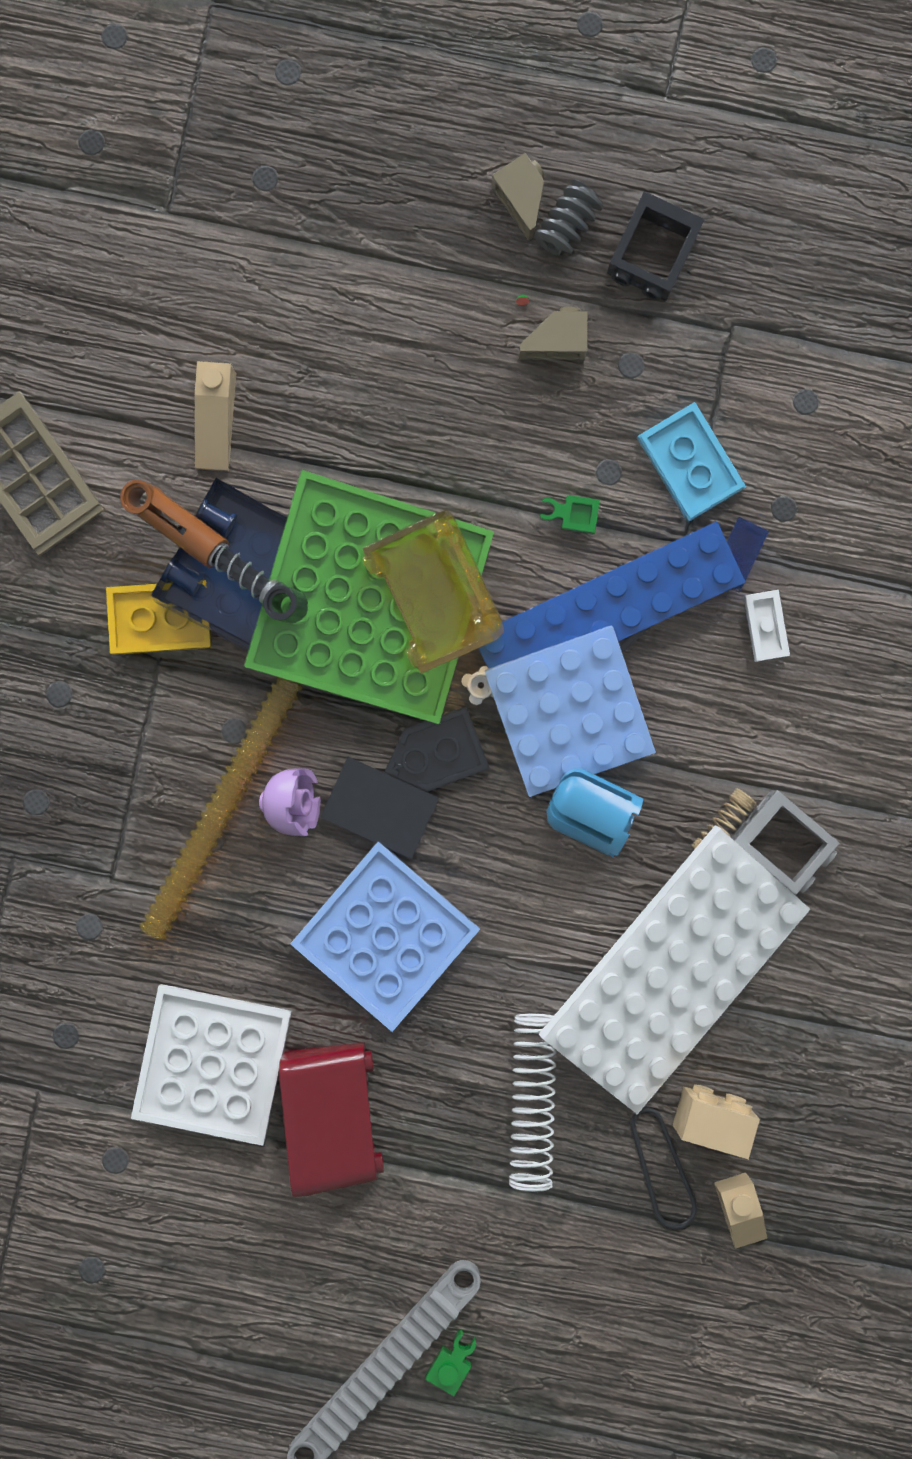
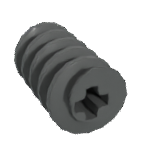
(568, 218)

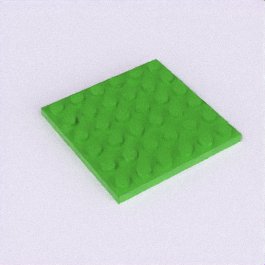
(353, 629)

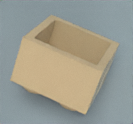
(716, 1121)

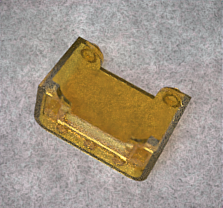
(436, 590)

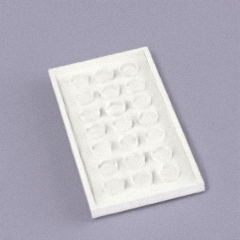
(675, 970)

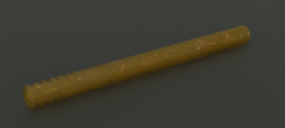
(220, 809)

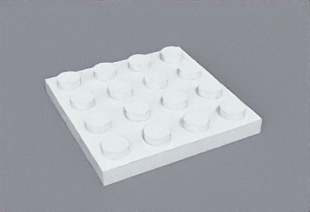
(211, 1064)

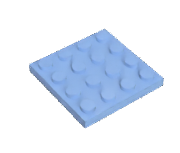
(570, 710)
(385, 936)

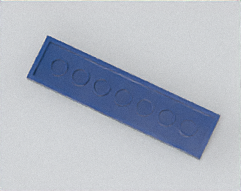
(626, 597)

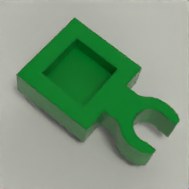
(577, 513)
(450, 1366)

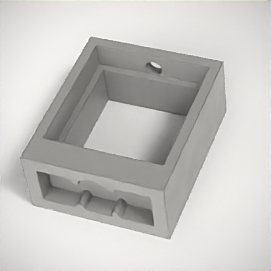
(757, 821)

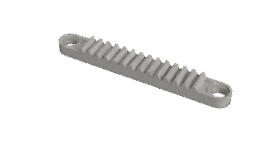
(387, 1363)

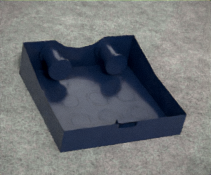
(253, 533)

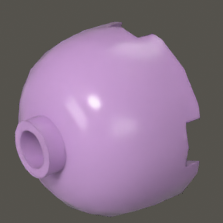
(290, 802)

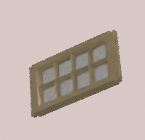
(39, 480)

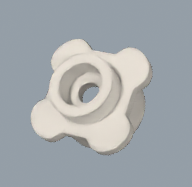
(471, 682)

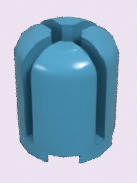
(593, 811)

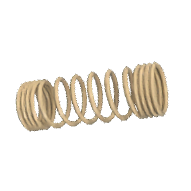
(738, 797)

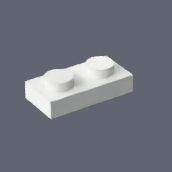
(766, 625)

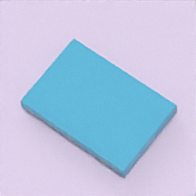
(691, 462)

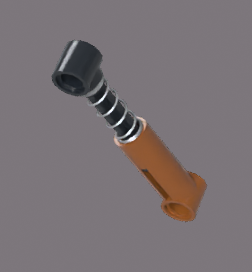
(210, 549)

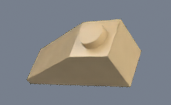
(214, 415)

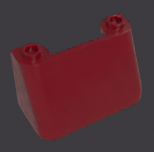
(328, 1118)

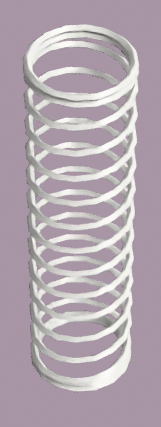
(536, 1020)

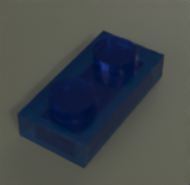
(745, 544)

